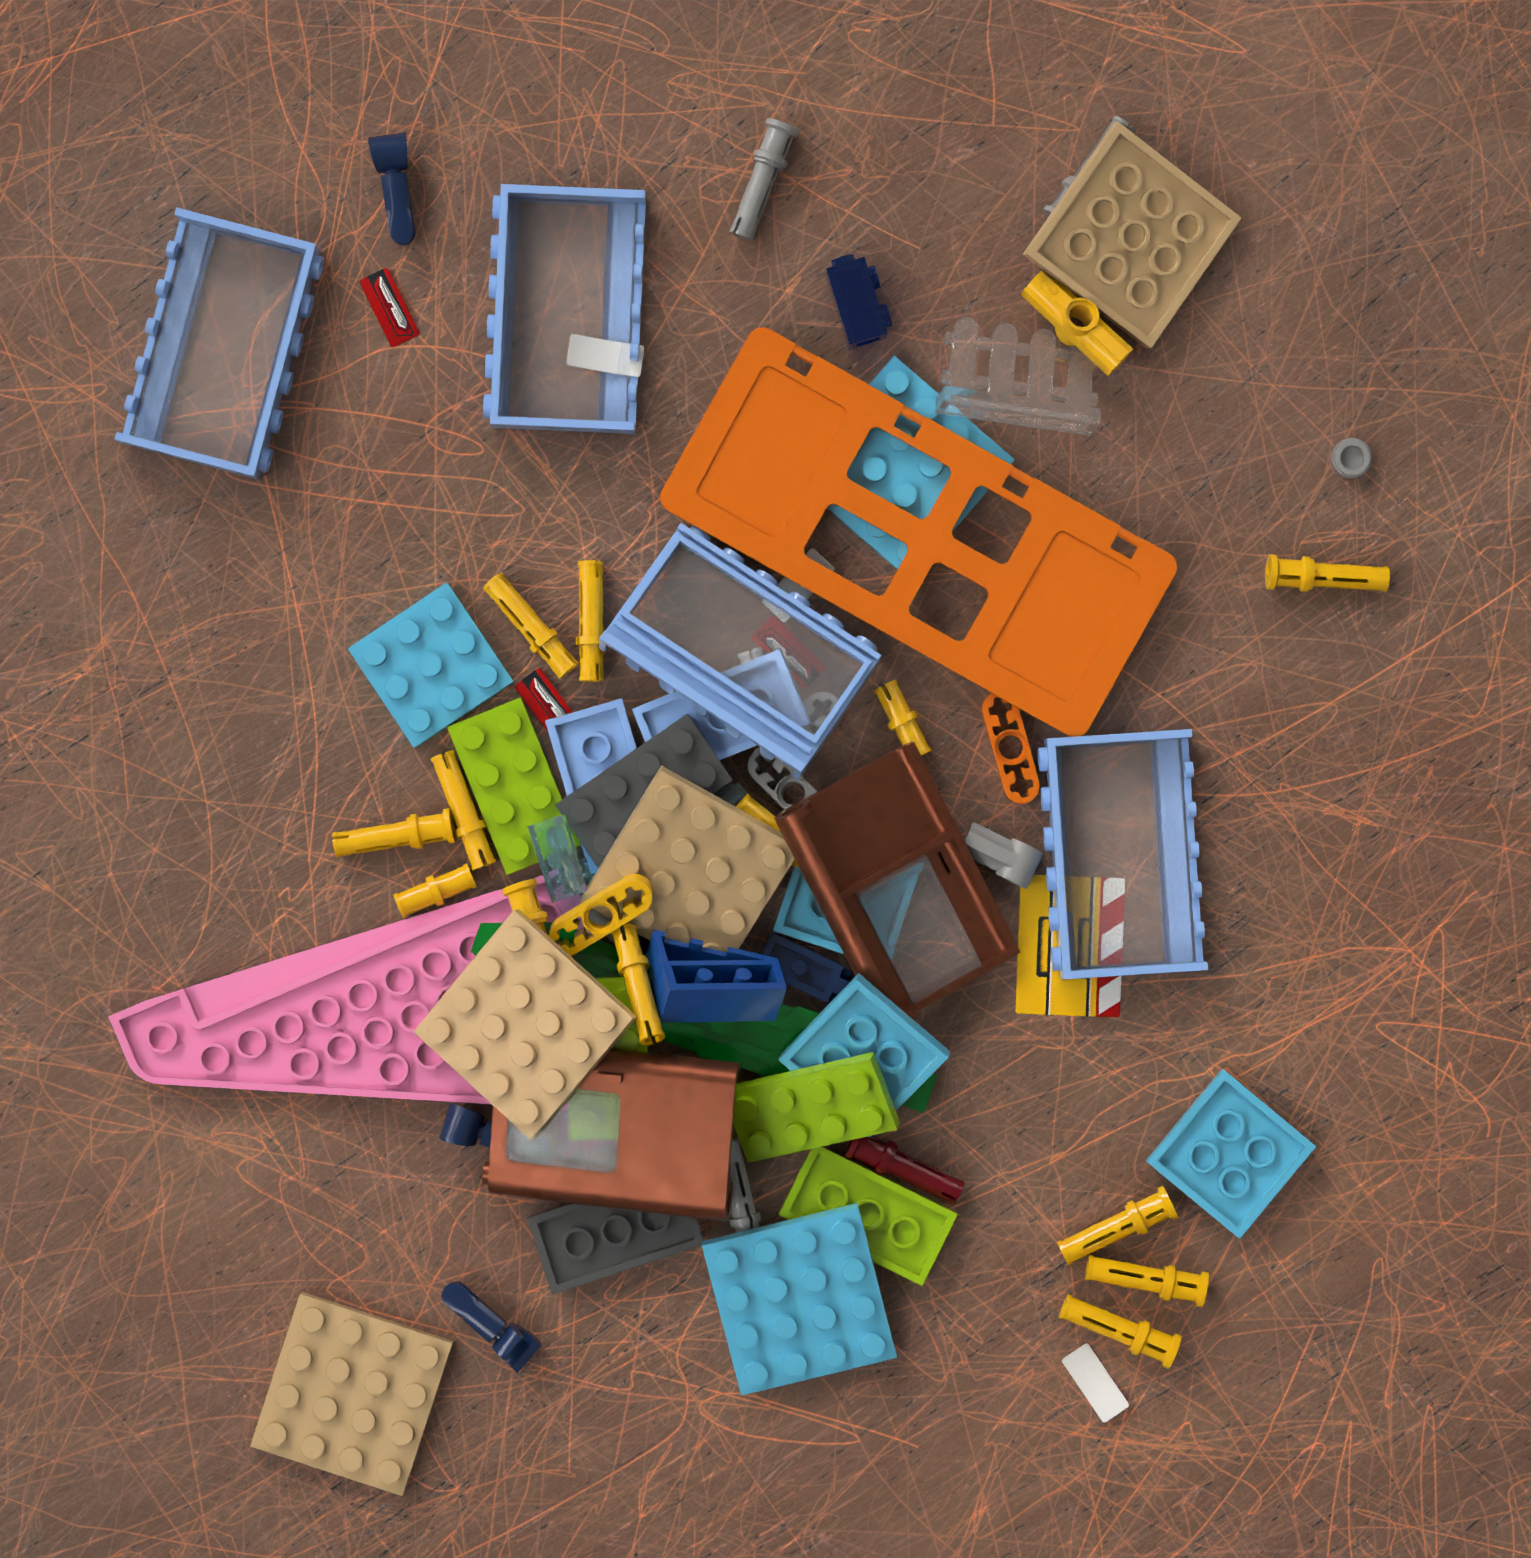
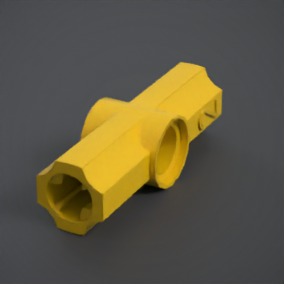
(1094, 339)

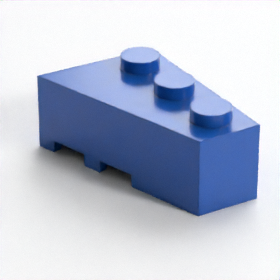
(712, 984)

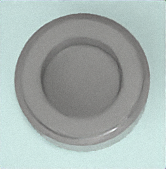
(1350, 458)

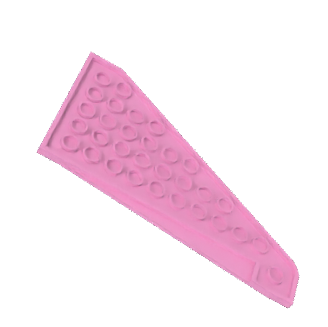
(324, 1016)

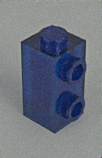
(856, 302)

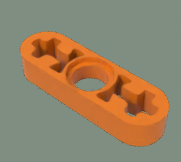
(1027, 773)

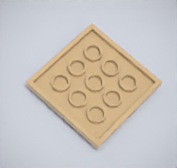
(1132, 235)
(704, 860)
(525, 1024)
(351, 1393)

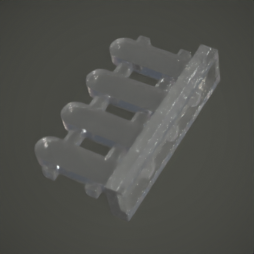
(998, 401)

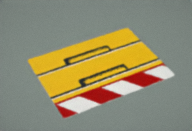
(1038, 986)

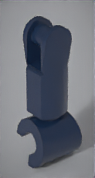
(390, 157)
(465, 1127)
(512, 1344)

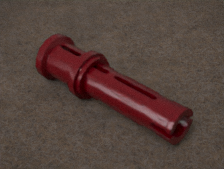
(887, 1158)

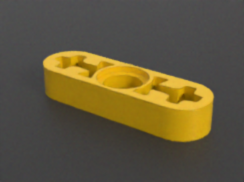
(631, 910)

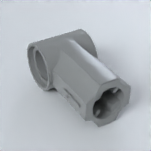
(1008, 858)

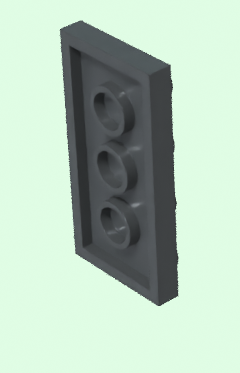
(607, 801)
(594, 1241)

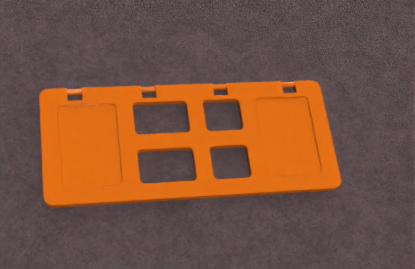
(1054, 613)

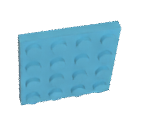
(902, 472)
(799, 1299)

